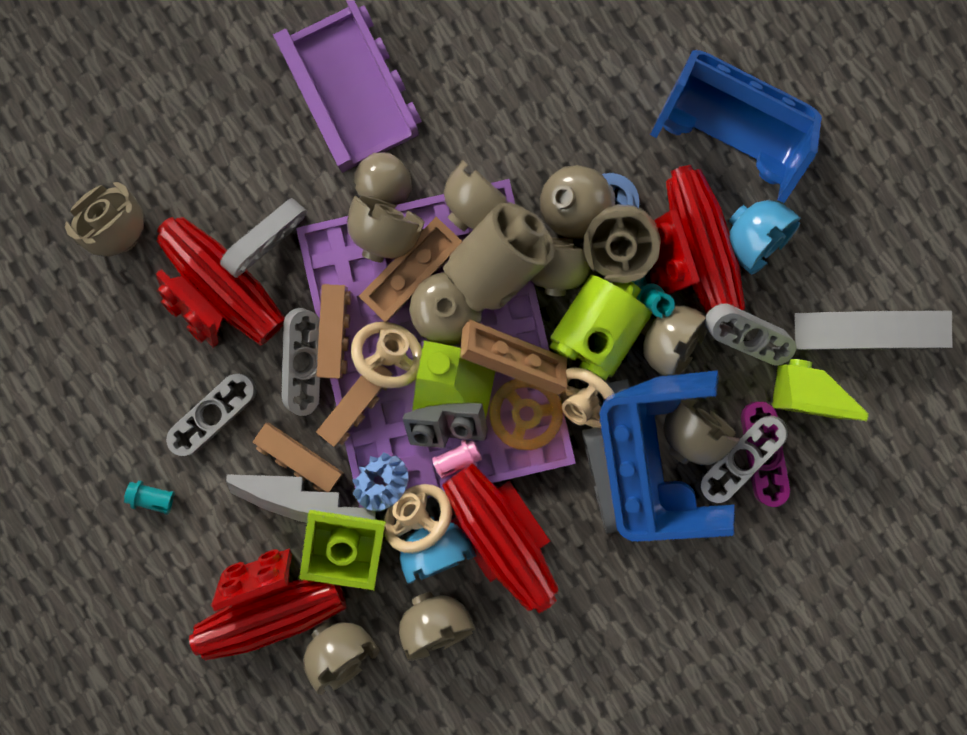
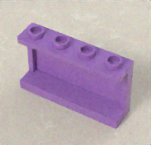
(349, 86)

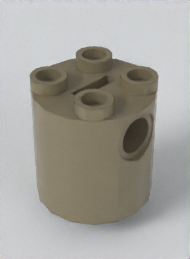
(500, 256)

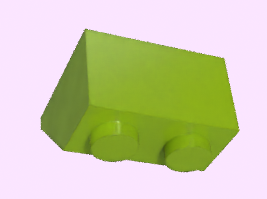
(341, 549)

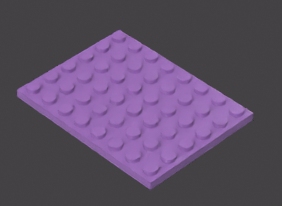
(336, 260)

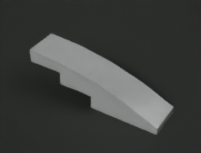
(873, 330)
(287, 497)

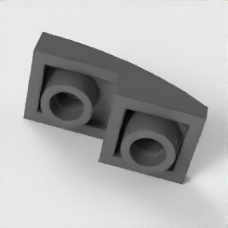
(438, 423)

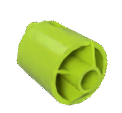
(607, 313)

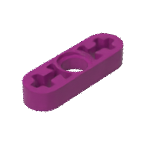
(778, 461)

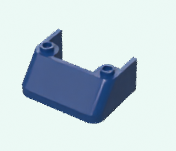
(744, 115)
(641, 499)

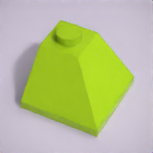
(450, 379)
(813, 392)

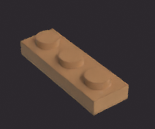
(404, 274)
(513, 357)

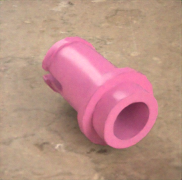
(457, 458)

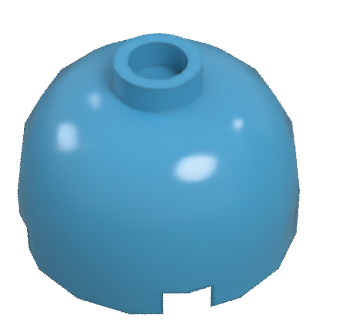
(760, 232)
(439, 556)

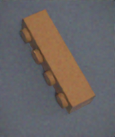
(332, 331)
(351, 409)
(297, 457)

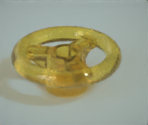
(516, 439)

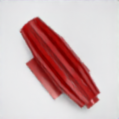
(696, 244)
(207, 291)
(503, 536)
(262, 607)

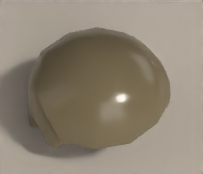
(383, 178)

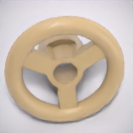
(391, 350)
(583, 405)
(412, 515)

